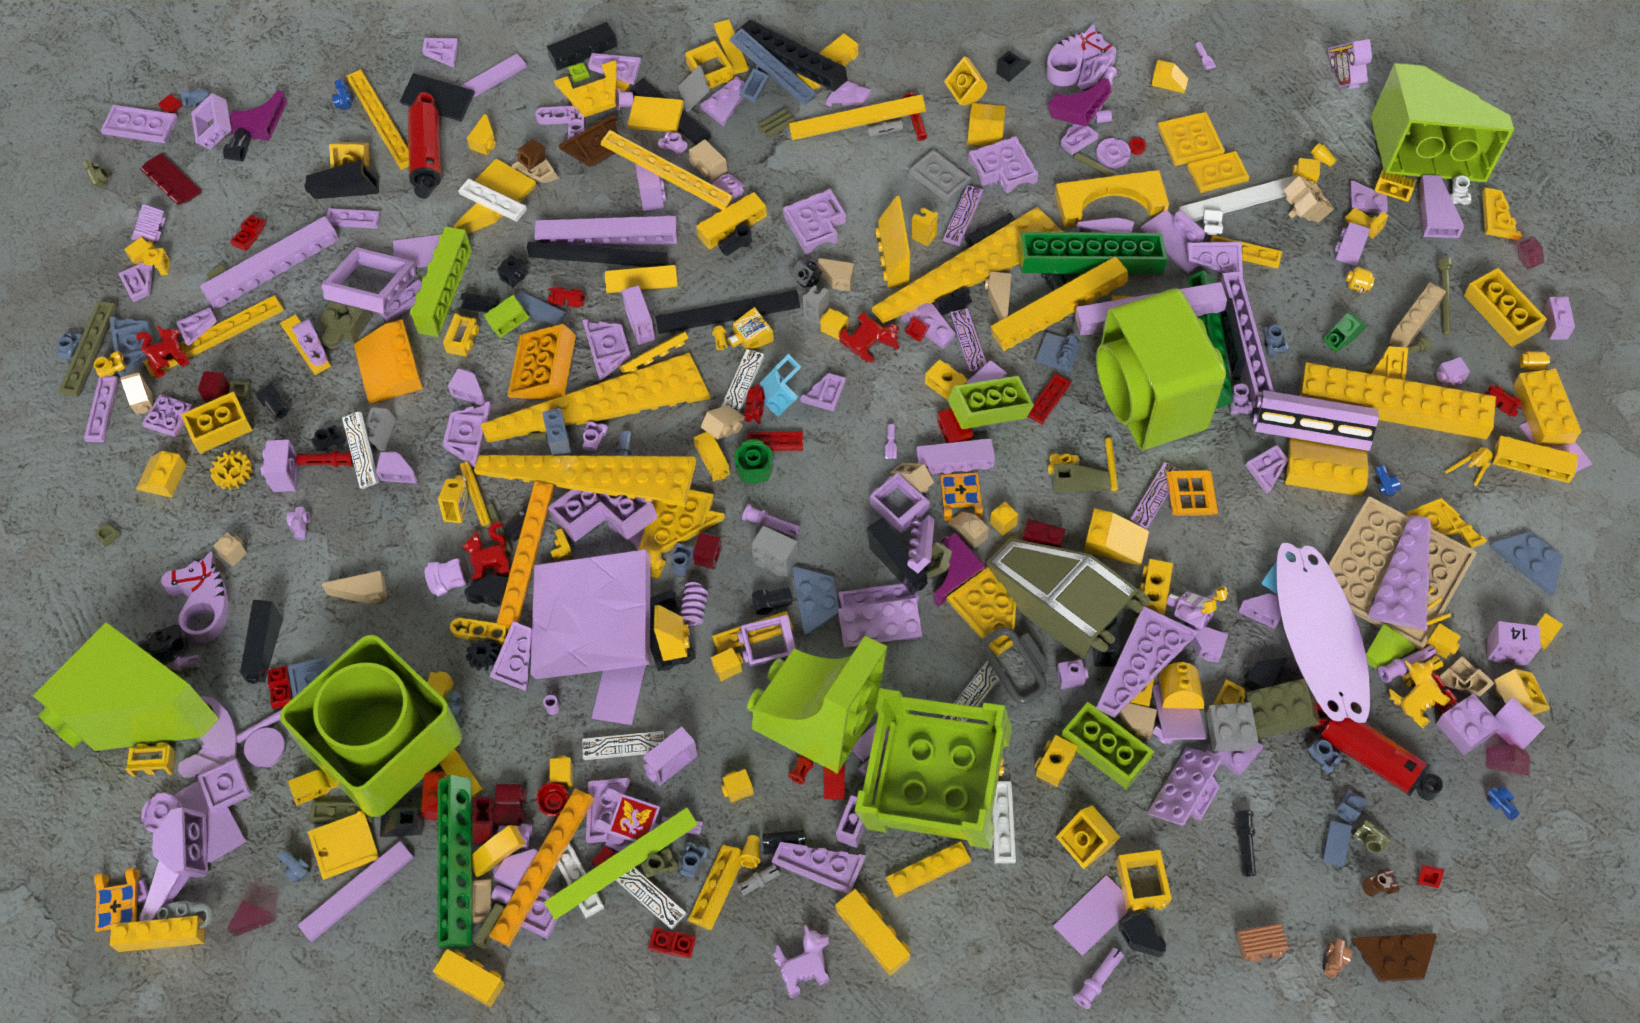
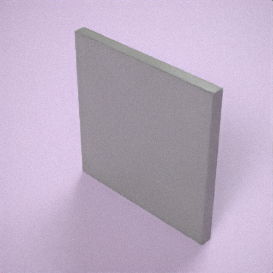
(693, 88)

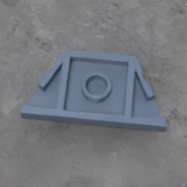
(125, 341)
(1532, 559)
(815, 598)

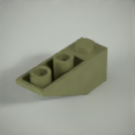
(1079, 478)

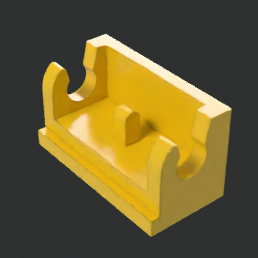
(924, 228)

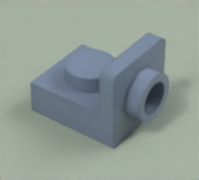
(1351, 806)

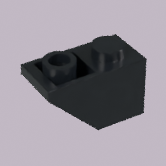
(1011, 65)
(488, 590)
(402, 822)
(1141, 936)

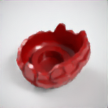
(552, 798)

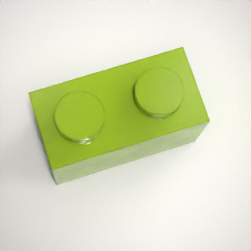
(506, 316)

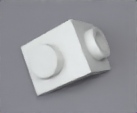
(1212, 222)

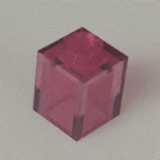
(1530, 253)

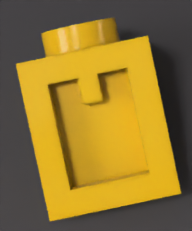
(157, 258)
(563, 549)

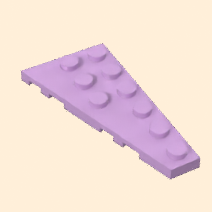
(1406, 583)
(1147, 652)

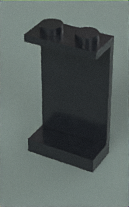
(667, 601)

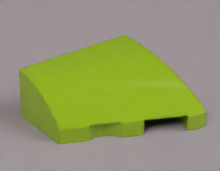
(1387, 647)

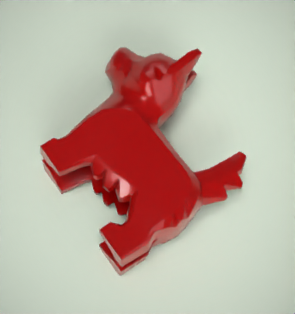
(867, 335)

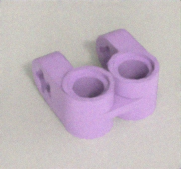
(310, 342)

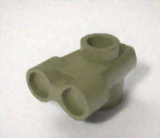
(96, 174)
(1374, 837)
(663, 862)

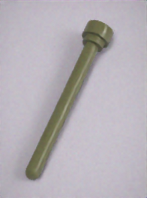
(1444, 266)
(1422, 345)

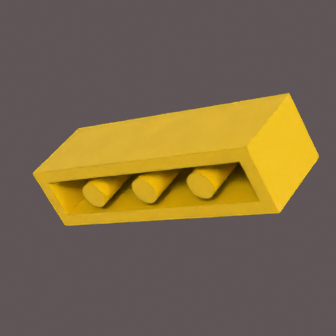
(840, 51)
(722, 224)
(1535, 459)
(872, 931)
(157, 934)

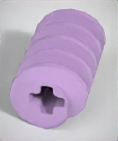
(693, 603)

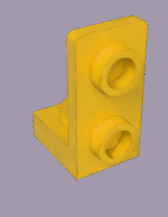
(1360, 218)

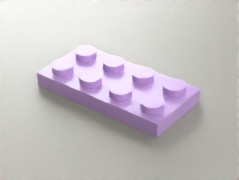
(880, 622)

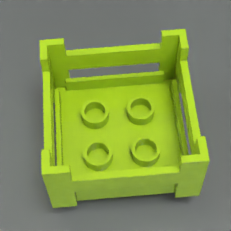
(934, 770)

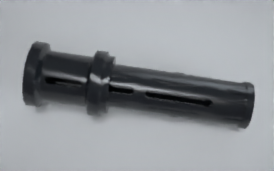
(983, 232)
(1246, 833)

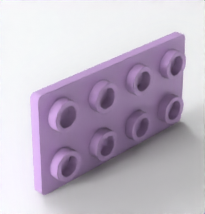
(1176, 233)
(1188, 788)

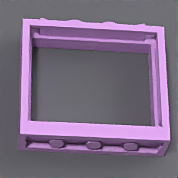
(380, 302)

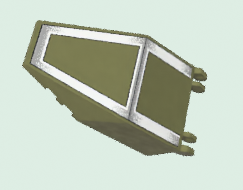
(1065, 592)

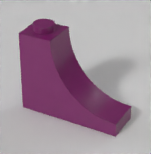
(1082, 106)
(260, 120)
(962, 568)

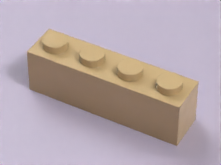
(1417, 316)

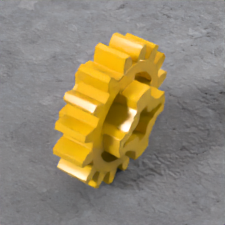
(231, 470)

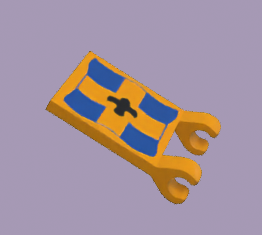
(961, 491)
(116, 903)

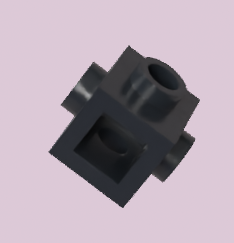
(512, 271)
(806, 273)

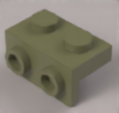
(939, 560)

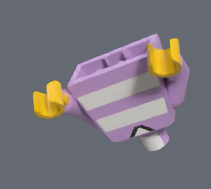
(1196, 608)

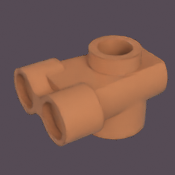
(1338, 956)

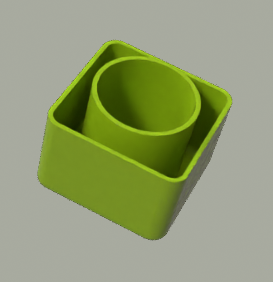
(1159, 369)
(372, 725)

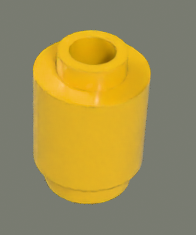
(1534, 360)

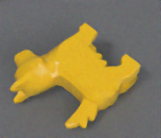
(1423, 695)

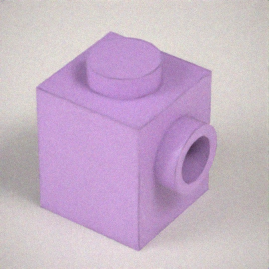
(1453, 372)
(1071, 674)

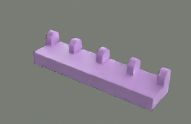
(922, 543)

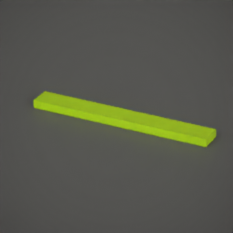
(620, 863)

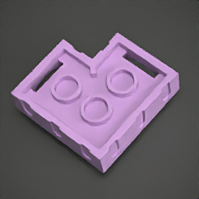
(1004, 163)
(815, 220)

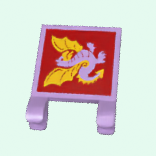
(631, 817)

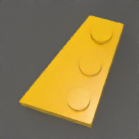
(1496, 215)

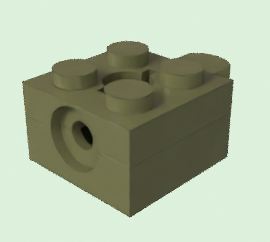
(347, 327)

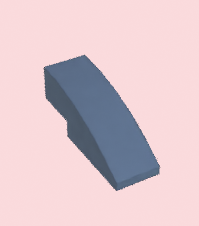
(755, 84)

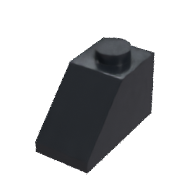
(1264, 673)

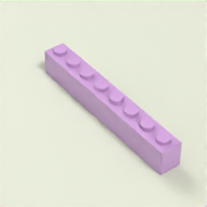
(608, 231)
(269, 263)
(1203, 300)
(1255, 367)

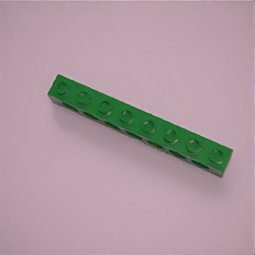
(1215, 333)
(454, 863)

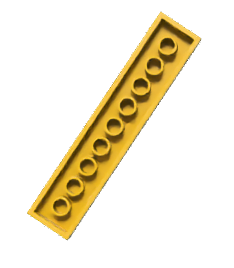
(1403, 400)

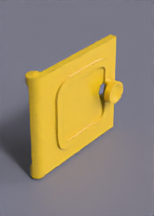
(346, 844)

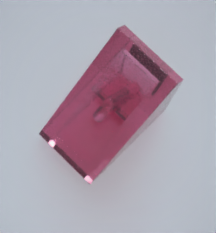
(1508, 759)
(249, 918)

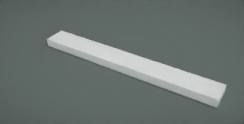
(1239, 199)

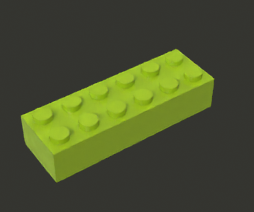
(441, 281)

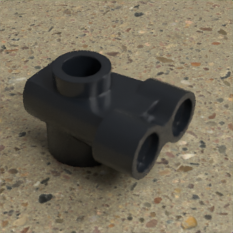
(327, 438)

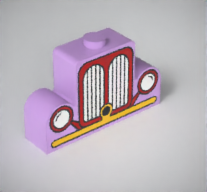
(1351, 62)

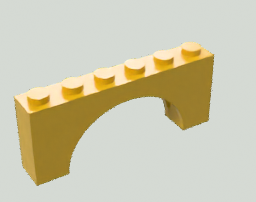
(1142, 187)

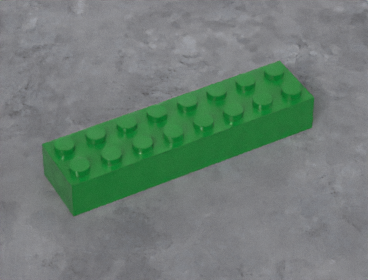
(1086, 250)

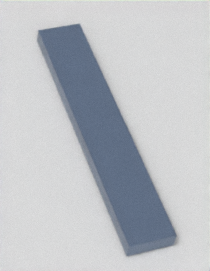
(772, 66)

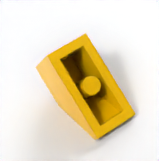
(1169, 77)
(481, 137)

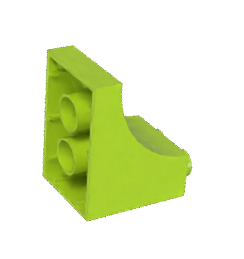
(820, 702)

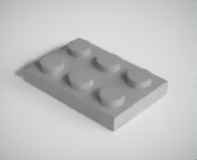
(940, 176)

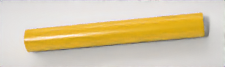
(1111, 464)

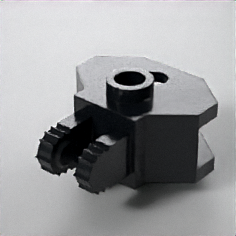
(164, 643)

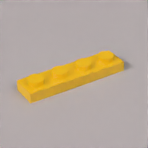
(661, 350)
(928, 869)

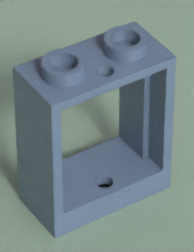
(557, 433)

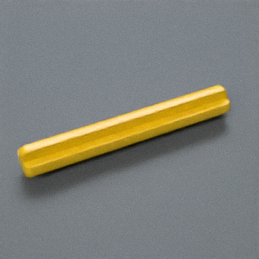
(475, 494)

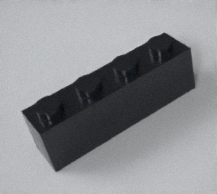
(581, 46)

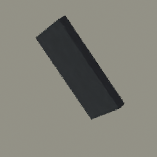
(449, 99)
(1233, 340)

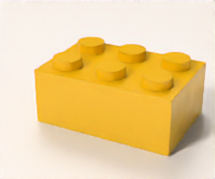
(216, 422)

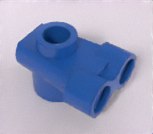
(343, 97)
(1388, 484)
(1501, 799)

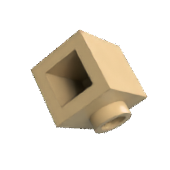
(230, 549)

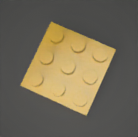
(1190, 138)

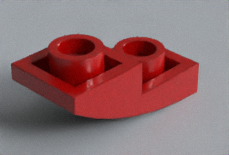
(249, 233)
(279, 687)
(834, 783)
(671, 943)

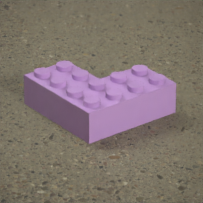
(582, 511)

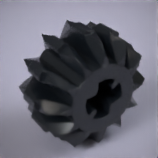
(476, 657)

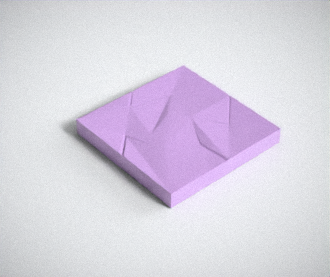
(591, 615)

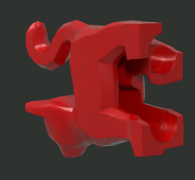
(161, 353)
(488, 557)

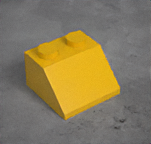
(348, 152)
(162, 474)
(671, 633)
(1524, 688)
(1087, 836)

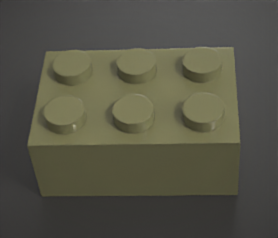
(1283, 708)

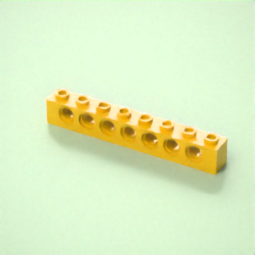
(1160, 572)

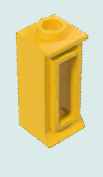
(712, 456)

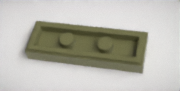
(332, 811)

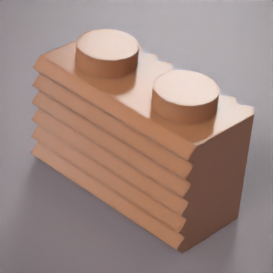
(1262, 942)

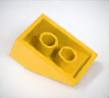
(986, 124)
(1115, 538)

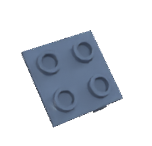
(1058, 351)

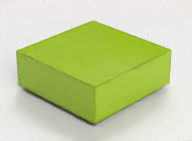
(578, 72)

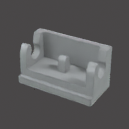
(815, 304)
(379, 427)

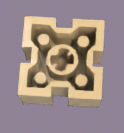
(1308, 200)

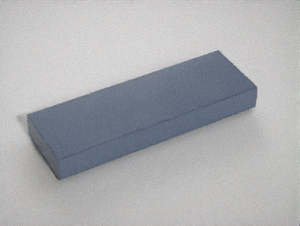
(540, 310)

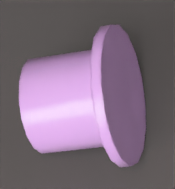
(623, 99)

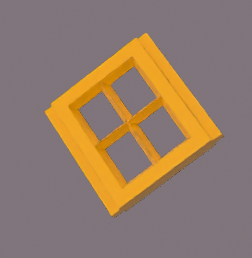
(1174, 493)

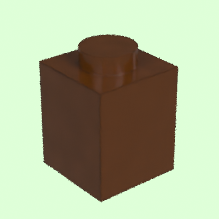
(531, 154)

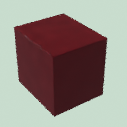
(213, 386)
(707, 551)

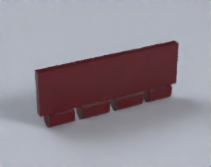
(170, 179)

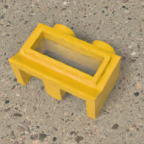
(460, 335)
(150, 758)

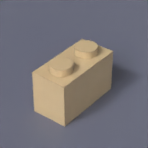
(707, 160)
(722, 422)

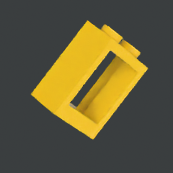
(706, 53)
(1139, 860)

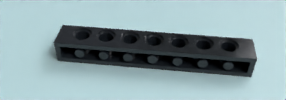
(798, 57)

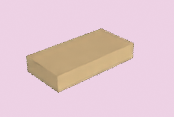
(481, 900)

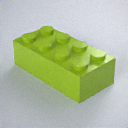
(990, 402)
(1107, 745)

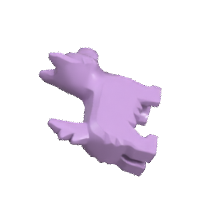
(805, 966)

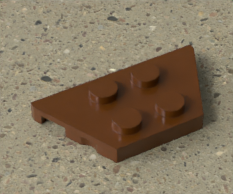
(587, 144)
(1397, 956)

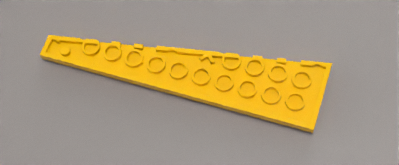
(968, 268)
(647, 388)
(634, 476)

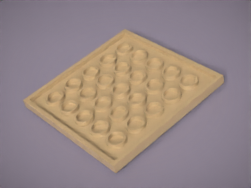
(1366, 556)

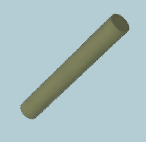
(1095, 165)
(494, 517)

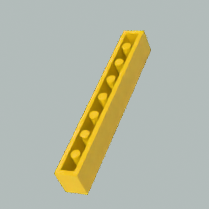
(1059, 303)

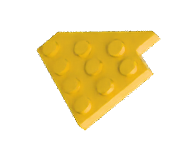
(680, 523)
(986, 608)

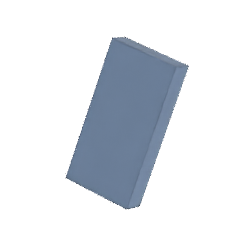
(1336, 843)

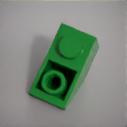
(1345, 331)

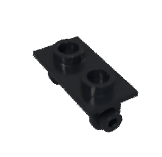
(953, 301)
(478, 302)
(772, 840)

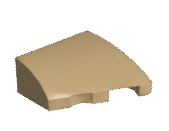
(542, 172)
(1466, 678)

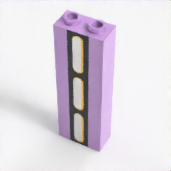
(1315, 420)

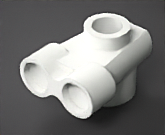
(1460, 190)

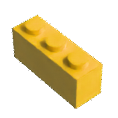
(469, 977)

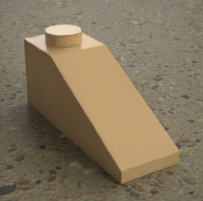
(999, 292)
(361, 588)

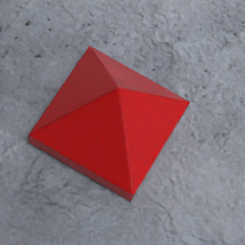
(1430, 876)

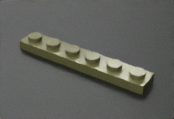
(87, 349)

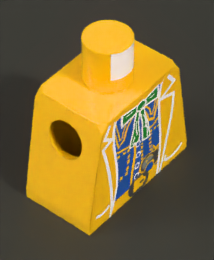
(751, 331)
(453, 492)

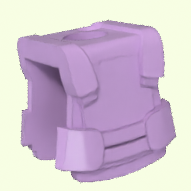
(444, 576)

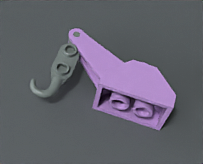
(181, 853)

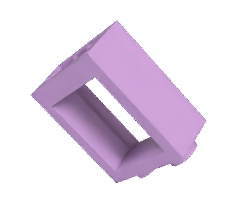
(215, 108)
(638, 315)
(916, 512)
(786, 633)
(669, 756)

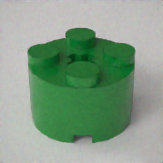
(753, 462)

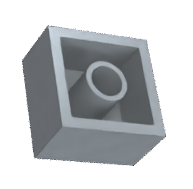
(775, 551)
(1231, 727)

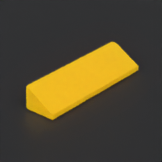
(646, 278)
(716, 887)

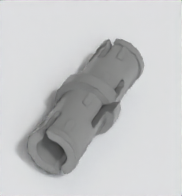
(885, 128)
(758, 880)

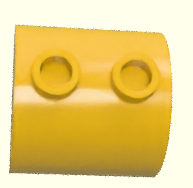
(966, 83)
(1181, 686)

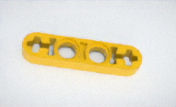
(489, 628)

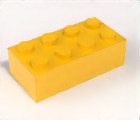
(1505, 307)
(1547, 408)

